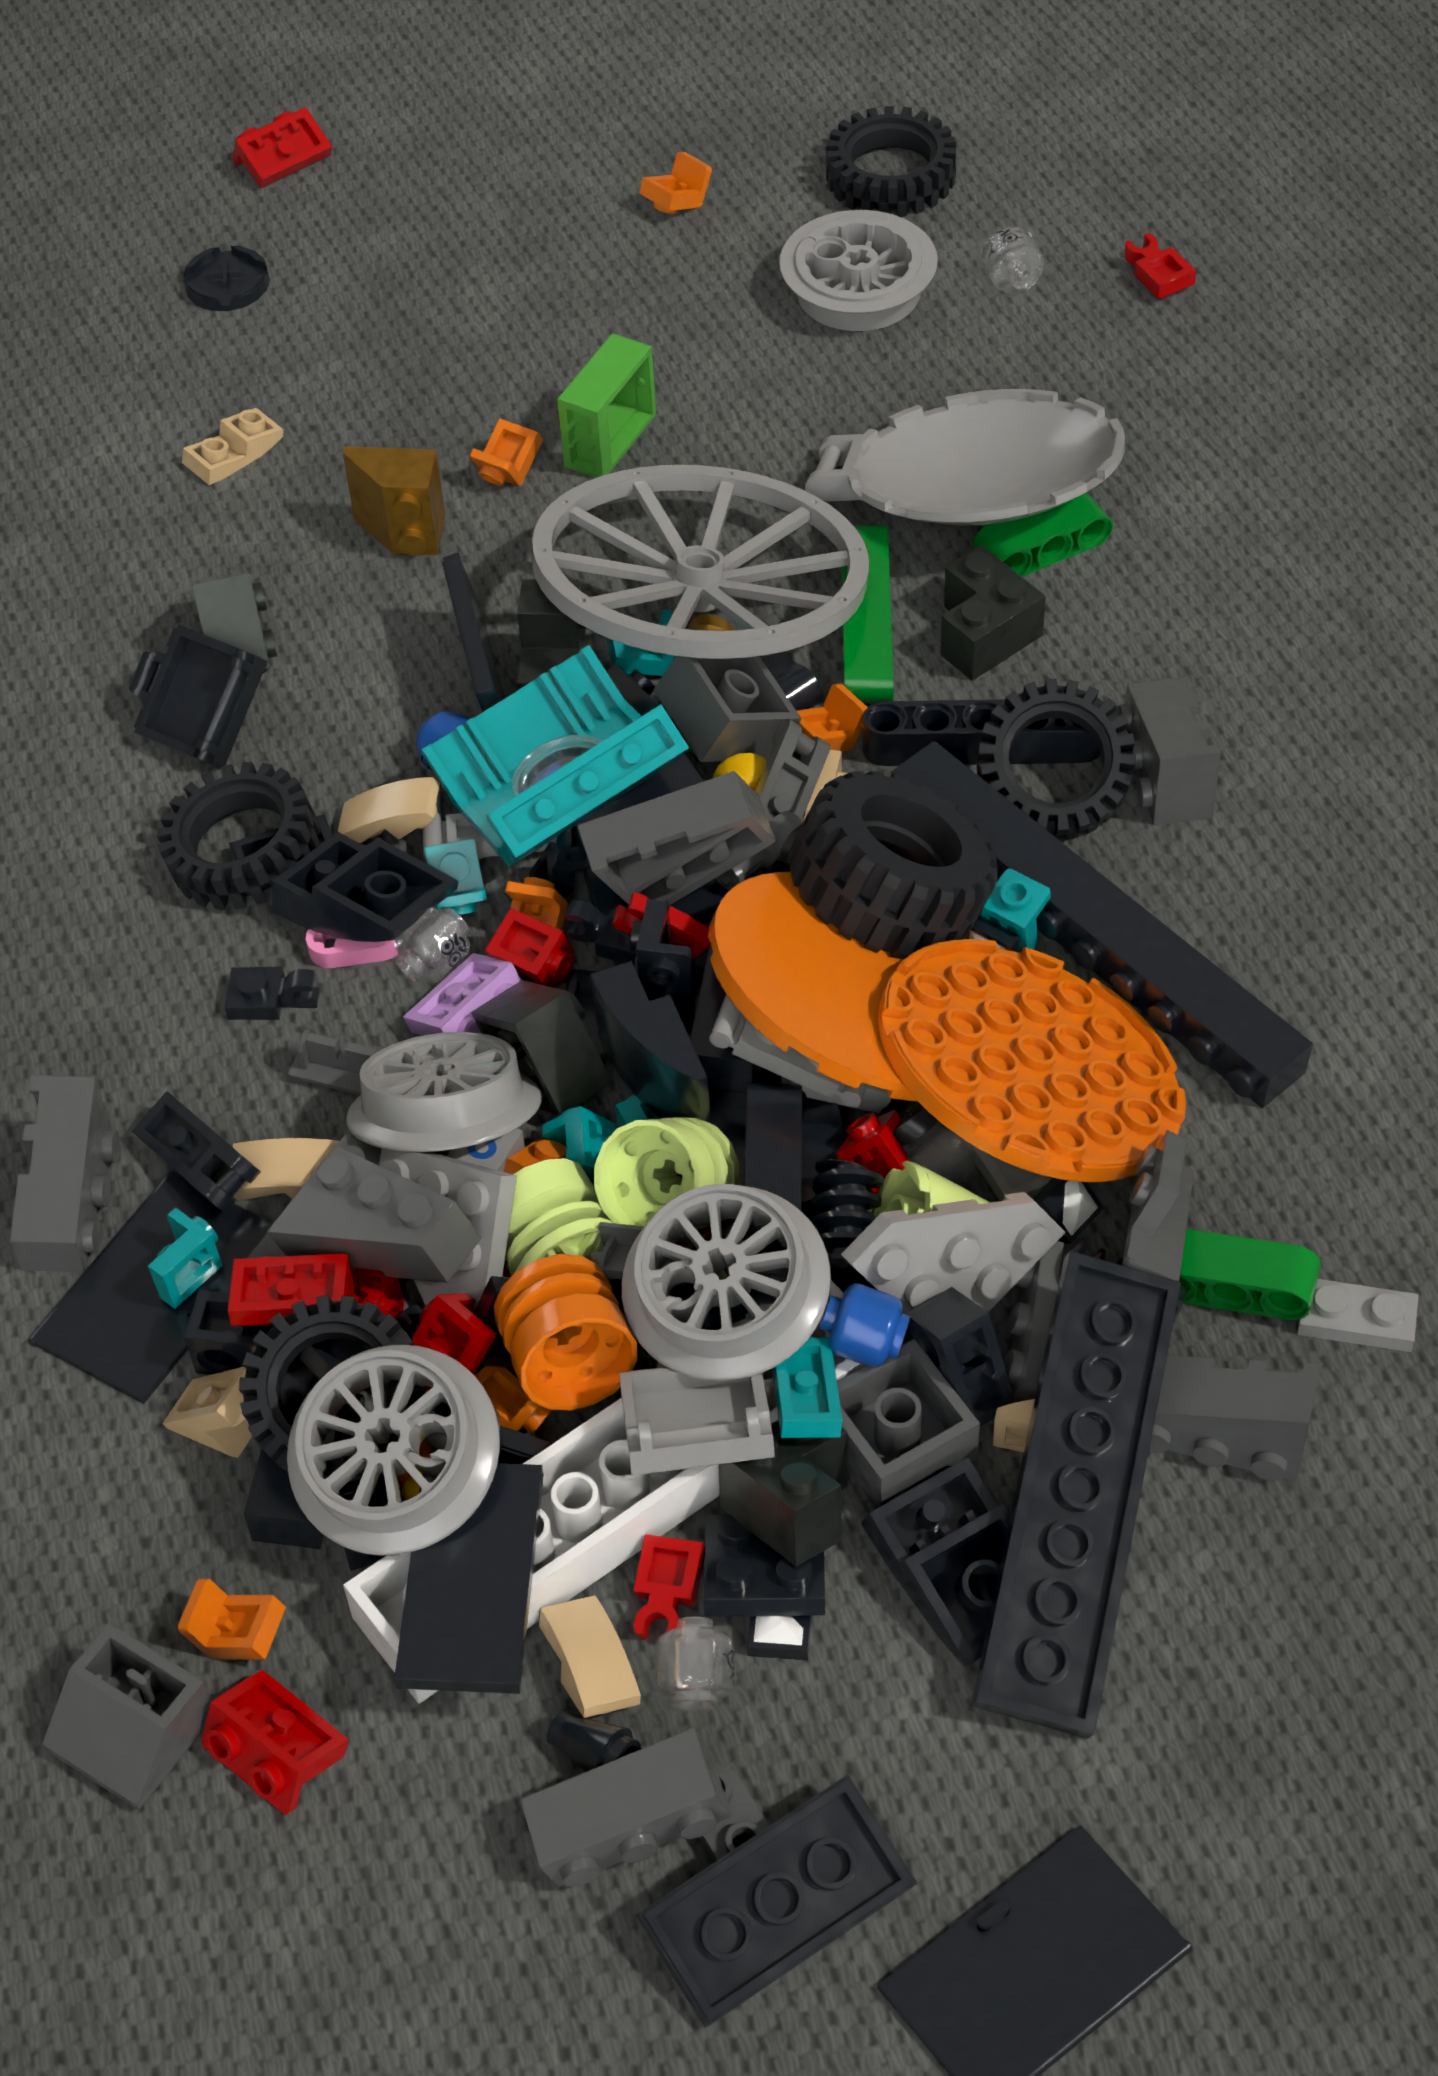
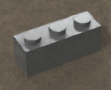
(626, 1809)

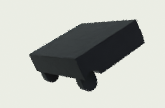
(196, 695)

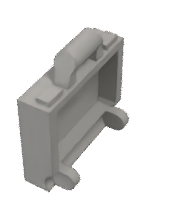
(693, 1421)

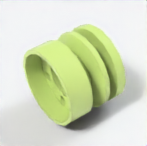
(642, 1160)
(553, 1214)

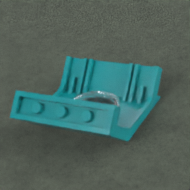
(551, 756)

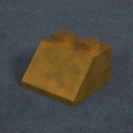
(397, 497)

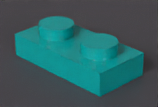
(808, 1392)

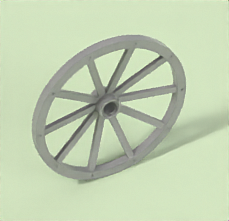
(700, 574)

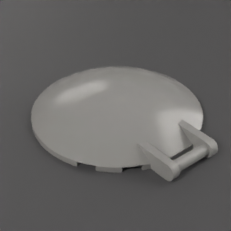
(974, 458)

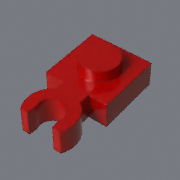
(1159, 270)
(684, 929)
(666, 1577)

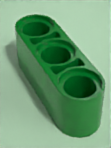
(1047, 536)
(1248, 1275)

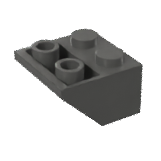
(126, 1715)

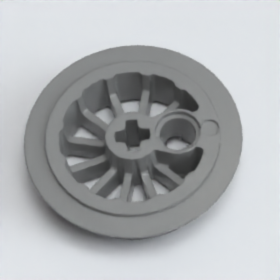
(858, 268)
(441, 1093)
(672, 1327)
(462, 1468)

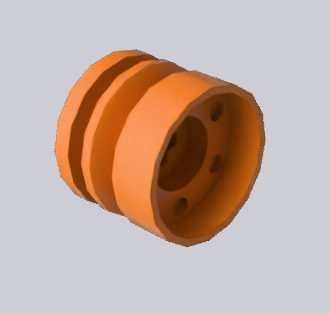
(564, 1332)

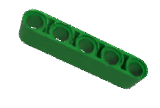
(869, 630)

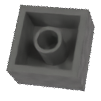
(724, 705)
(903, 1424)

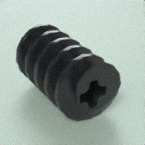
(840, 1210)

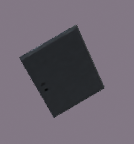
(113, 1314)
(1044, 1974)

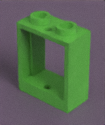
(607, 406)

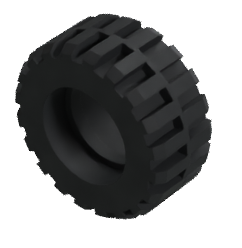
(892, 863)

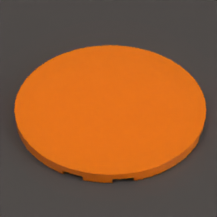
(804, 981)
(1029, 1059)

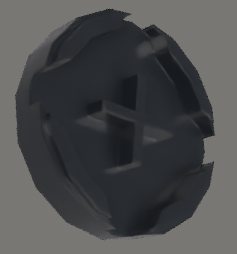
(226, 278)

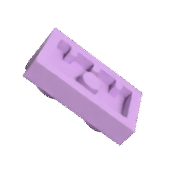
(461, 992)

